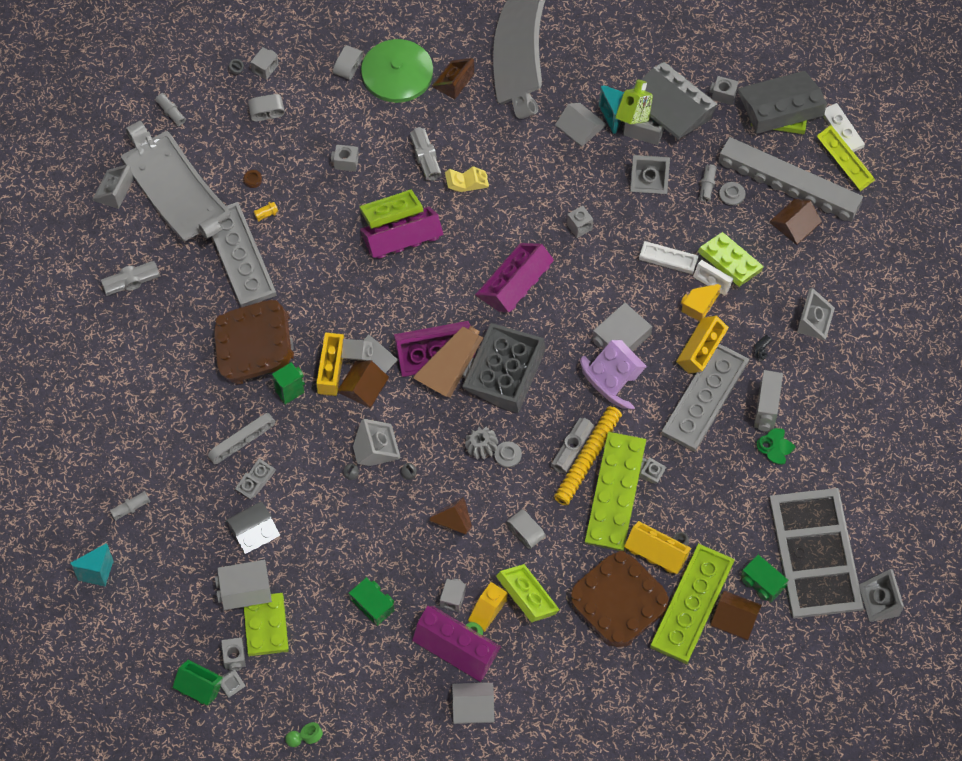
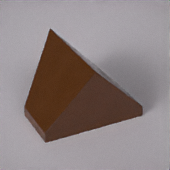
(454, 516)

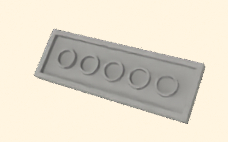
(242, 259)
(705, 398)

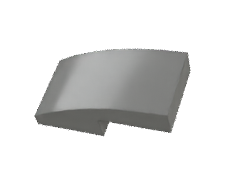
(380, 355)
(651, 470)
(255, 479)

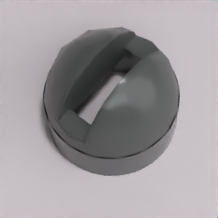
(237, 64)
(354, 472)
(405, 472)
(682, 537)

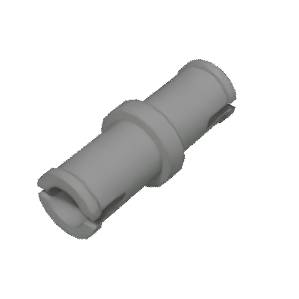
(170, 109)
(707, 183)
(130, 505)

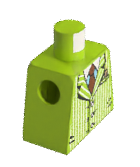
(635, 104)

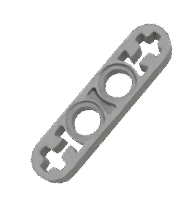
(241, 438)

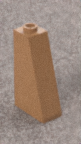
(450, 362)

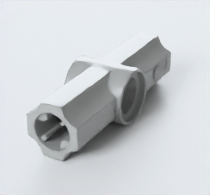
(425, 154)
(130, 278)
(568, 454)

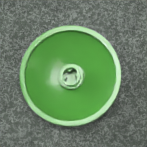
(397, 70)

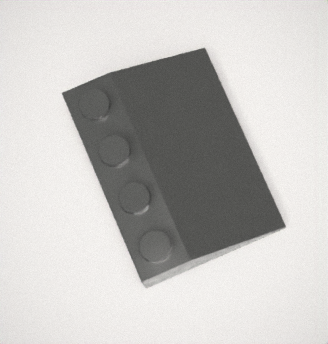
(676, 101)
(782, 101)
(505, 367)

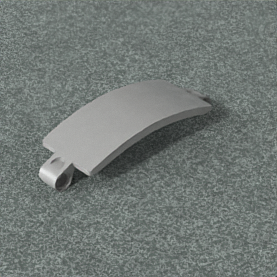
(517, 55)
(173, 184)

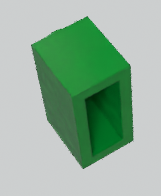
(288, 383)
(764, 579)
(372, 601)
(197, 682)

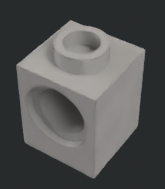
(264, 63)
(730, 87)
(350, 162)
(579, 221)
(357, 349)
(453, 595)
(233, 646)

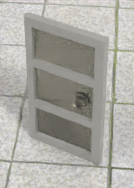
(816, 553)

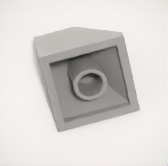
(375, 443)

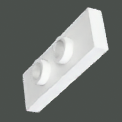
(835, 117)
(668, 257)

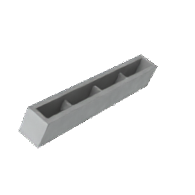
(790, 179)

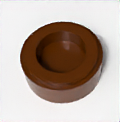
(252, 178)

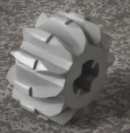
(481, 442)

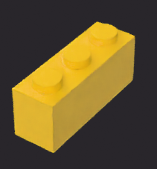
(702, 344)
(330, 364)
(657, 547)

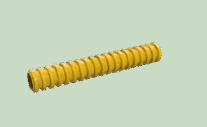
(587, 455)

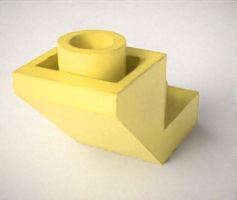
(470, 180)

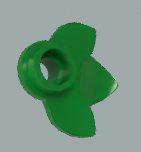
(778, 445)

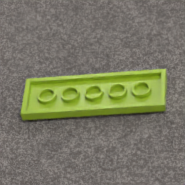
(615, 491)
(692, 603)

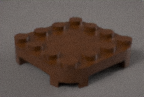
(252, 341)
(619, 599)

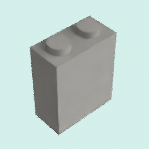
(622, 325)
(768, 400)
(243, 585)

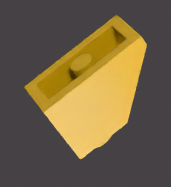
(700, 301)
(488, 606)

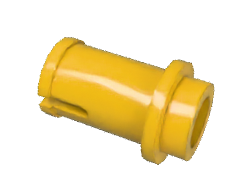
(265, 211)

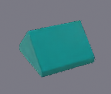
(609, 105)
(94, 566)

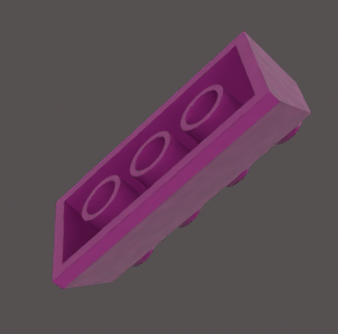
(403, 233)
(515, 276)
(419, 346)
(455, 642)

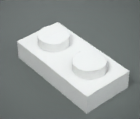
(710, 276)

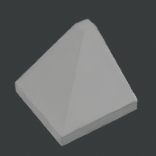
(231, 683)

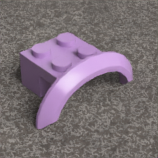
(612, 371)

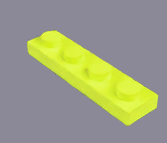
(845, 158)

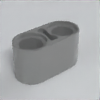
(348, 62)
(266, 107)
(526, 529)

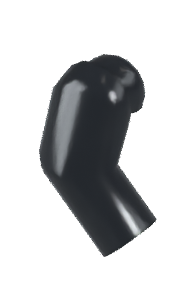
(759, 348)

